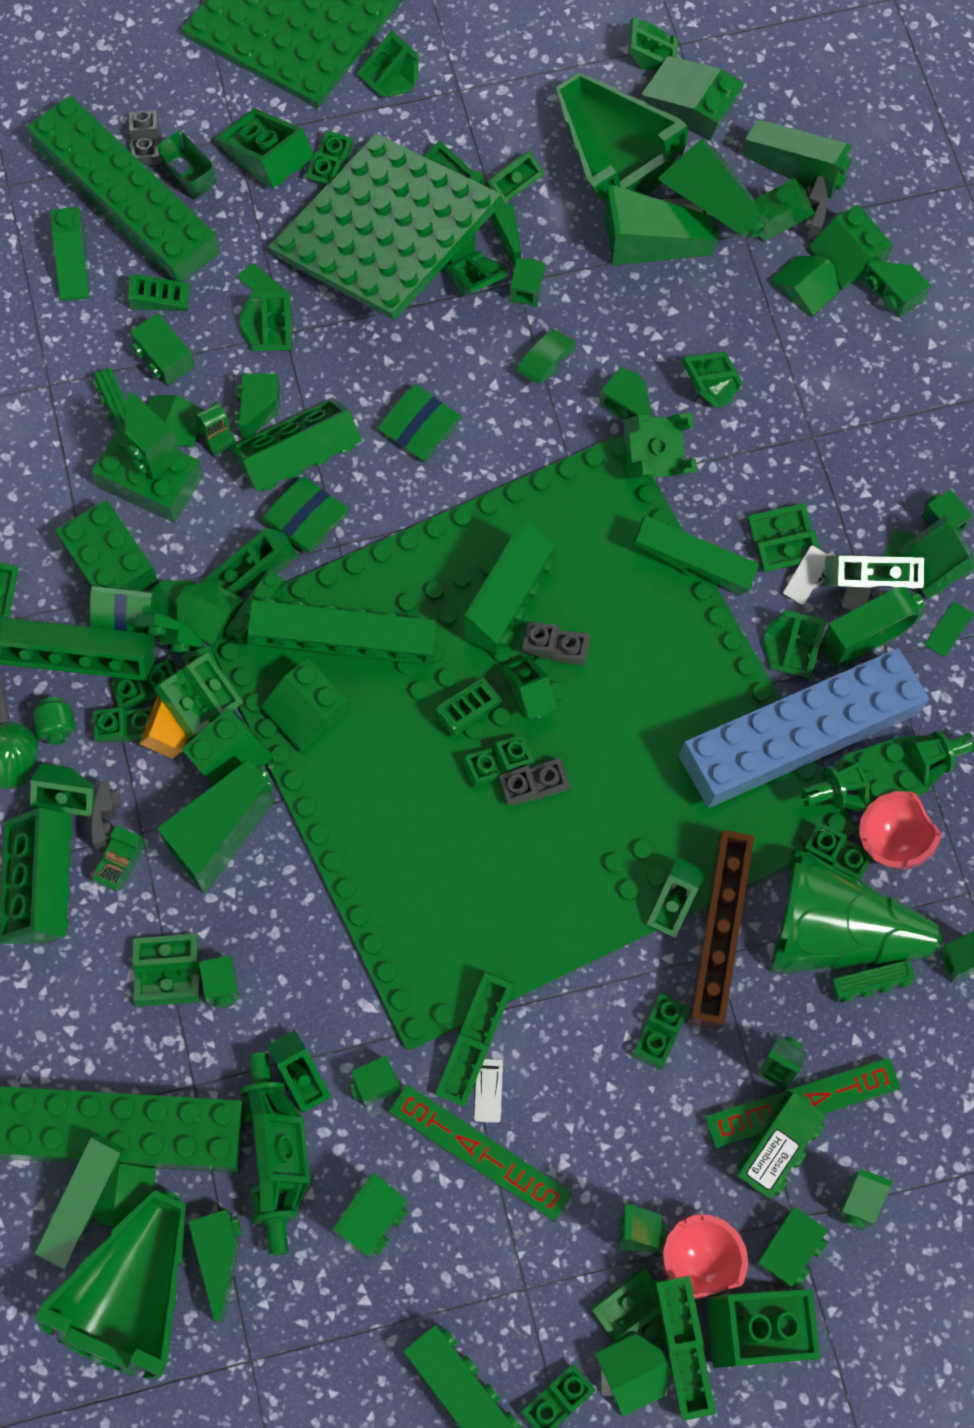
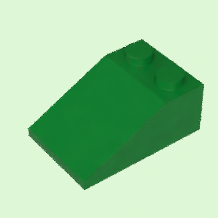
(693, 93)
(266, 147)
(762, 1328)

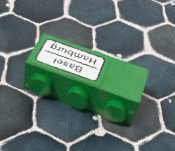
(780, 1145)

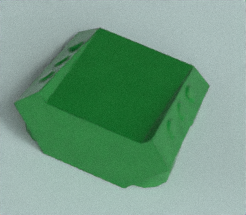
(944, 555)

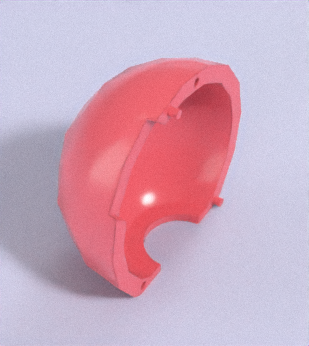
(898, 831)
(708, 1253)

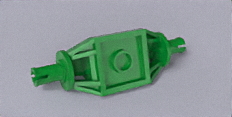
(887, 768)
(279, 1150)

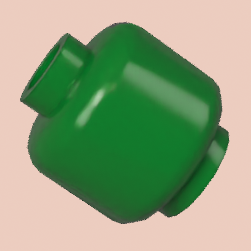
(53, 720)

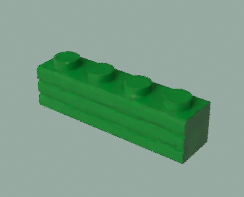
(111, 396)
(268, 587)
(873, 981)

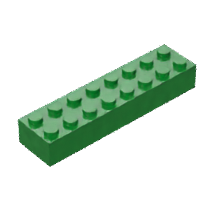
(124, 190)
(151, 1128)

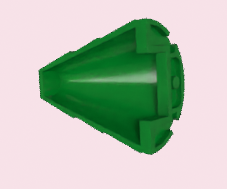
(619, 135)
(845, 923)
(124, 1292)

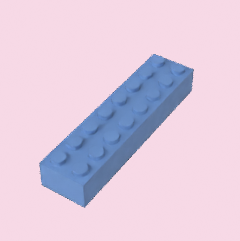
(803, 727)

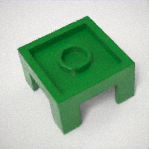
(657, 446)

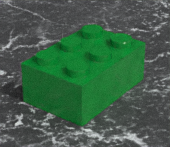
(161, 496)
(106, 551)

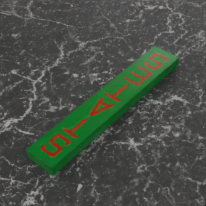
(825, 1095)
(480, 1153)

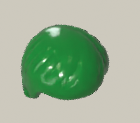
(17, 754)

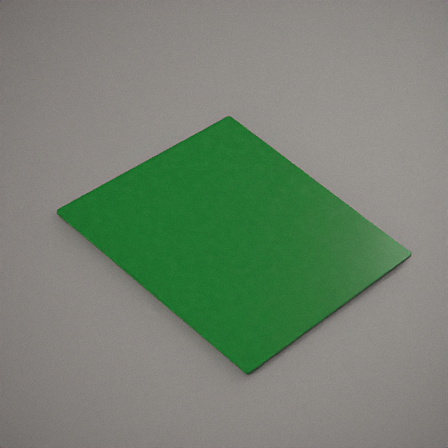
(449, 873)

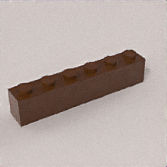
(721, 930)

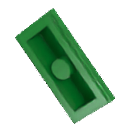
(515, 176)

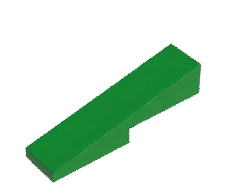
(691, 552)
(474, 1038)
(79, 1200)
(685, 1348)

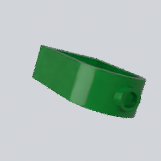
(871, 626)

